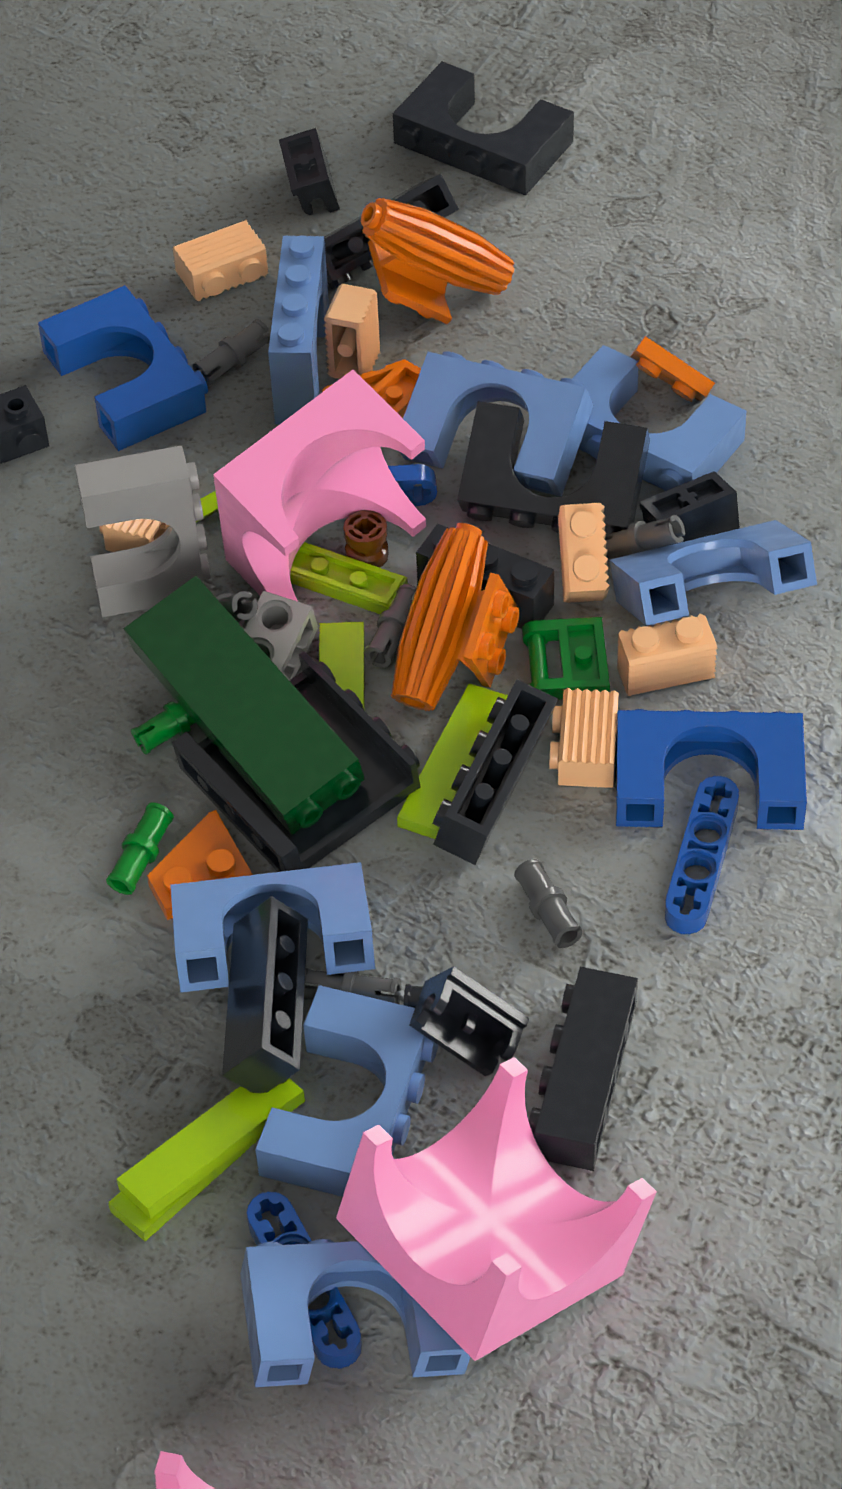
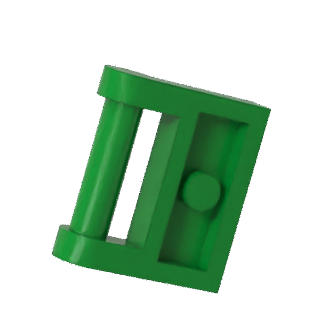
(580, 650)

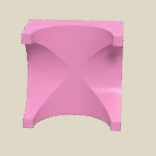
(310, 474)
(487, 1223)

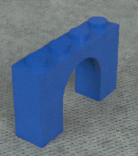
(122, 327)
(761, 742)

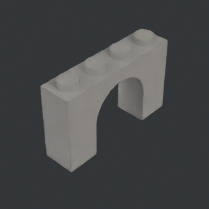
(145, 487)

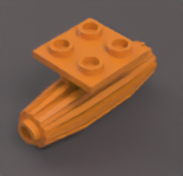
(423, 252)
(453, 621)

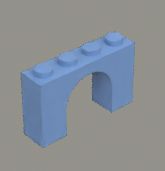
(297, 323)
(556, 410)
(674, 455)
(656, 580)
(326, 895)
(364, 1033)
(285, 1280)

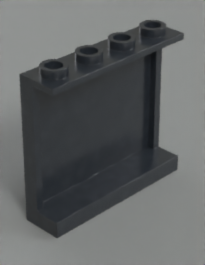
(387, 769)

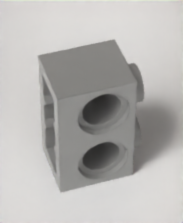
(287, 642)

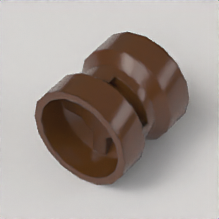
(366, 537)

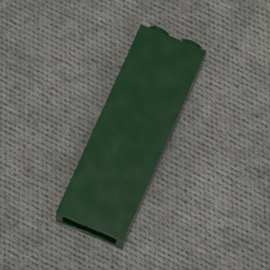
(245, 705)

